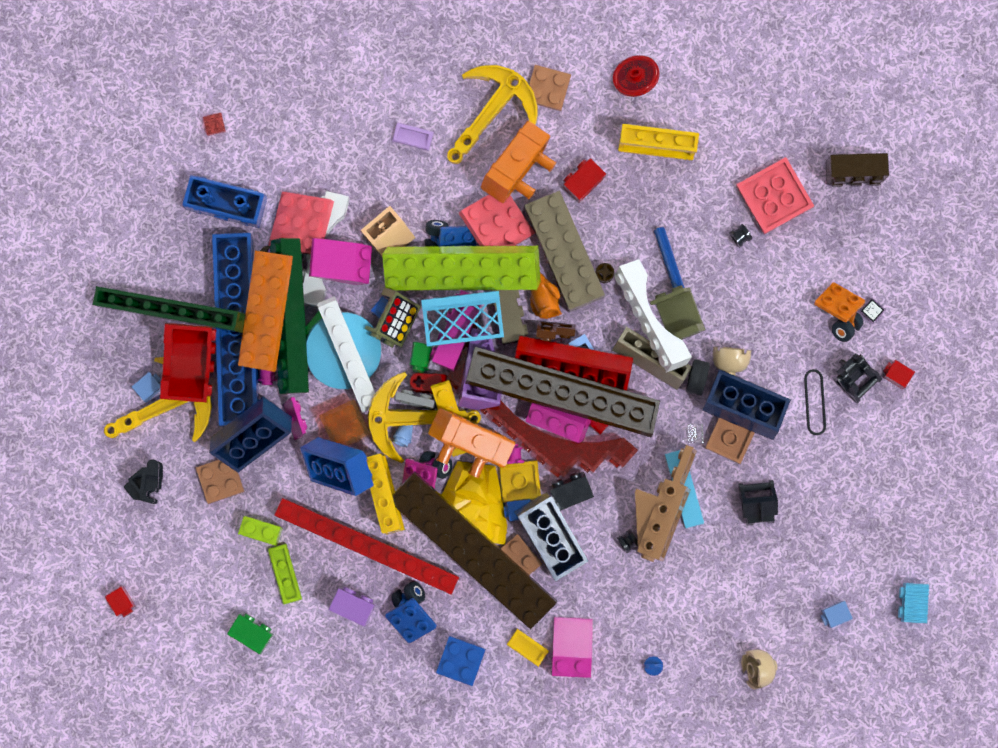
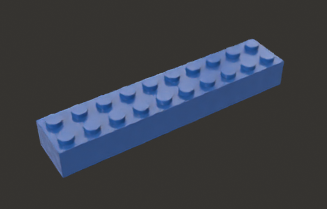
(232, 276)

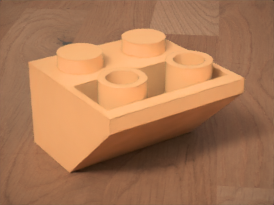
(387, 231)

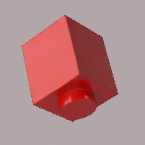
(898, 374)
(120, 602)

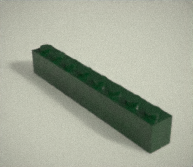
(169, 309)
(292, 353)

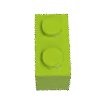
(260, 530)

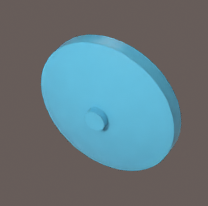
(323, 357)

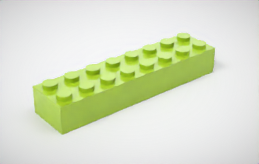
(462, 268)

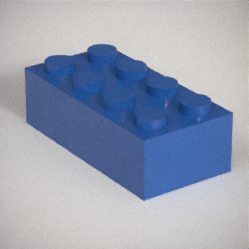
(337, 466)

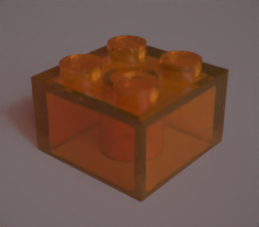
(345, 424)

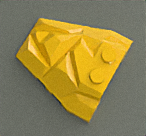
(478, 499)

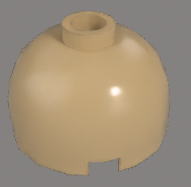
(731, 359)
(760, 668)

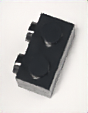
(571, 491)

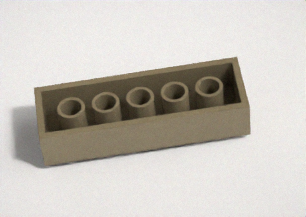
(564, 251)

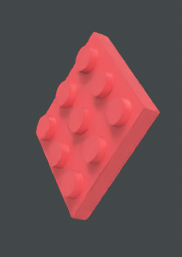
(775, 195)
(301, 218)
(496, 222)

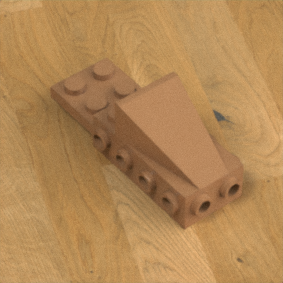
(652, 511)

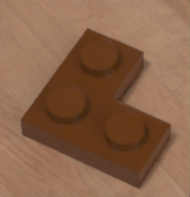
(549, 330)

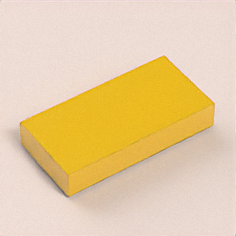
(527, 647)

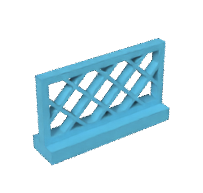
(462, 301)

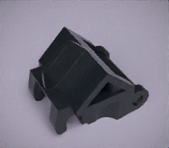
(851, 372)
(145, 482)
(758, 508)

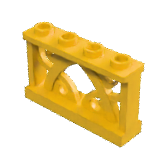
(658, 142)
(388, 515)

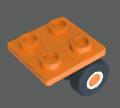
(843, 306)

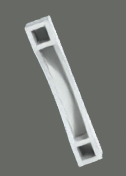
(313, 287)
(670, 349)
(347, 352)

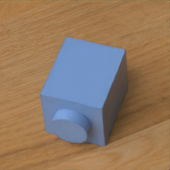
(148, 386)
(836, 614)

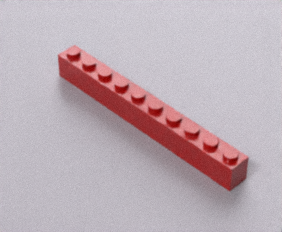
(367, 546)

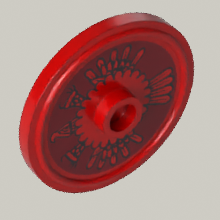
(636, 76)

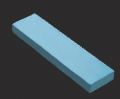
(691, 513)

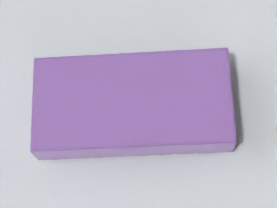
(413, 136)

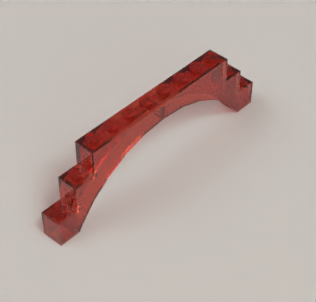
(555, 452)

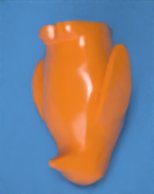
(545, 299)

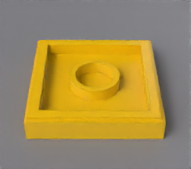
(520, 481)

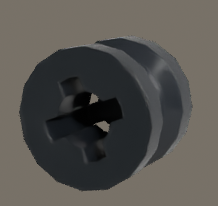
(740, 235)
(628, 541)

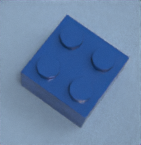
(460, 661)

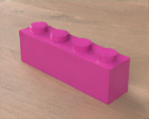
(449, 354)

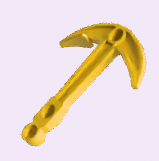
(501, 97)
(160, 407)
(399, 417)

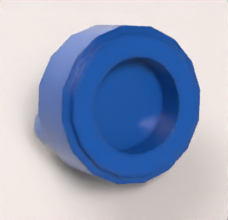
(653, 666)

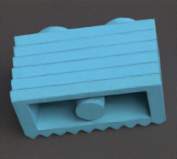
(914, 603)

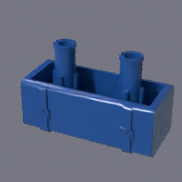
(224, 201)

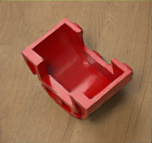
(187, 362)

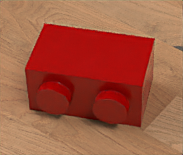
(583, 180)

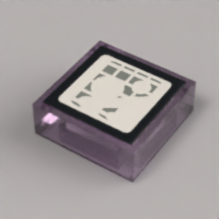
(872, 310)

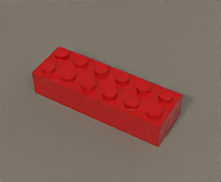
(581, 362)

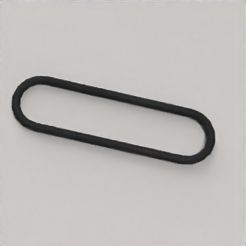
(807, 404)

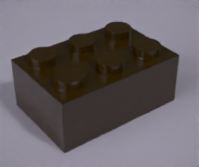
(857, 169)

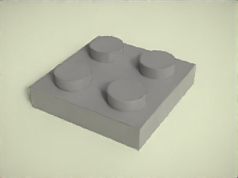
(407, 397)

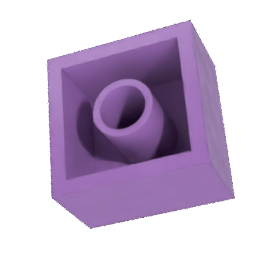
(352, 607)

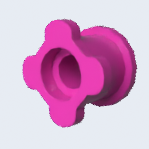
(267, 377)
(515, 456)

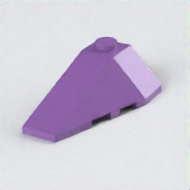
(472, 396)

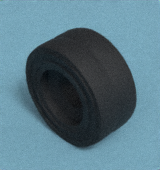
(697, 377)

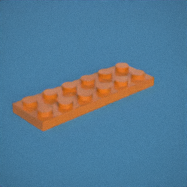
(265, 311)

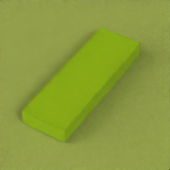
(285, 574)

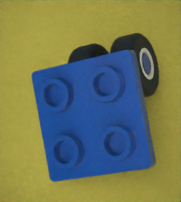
(444, 235)
(408, 615)

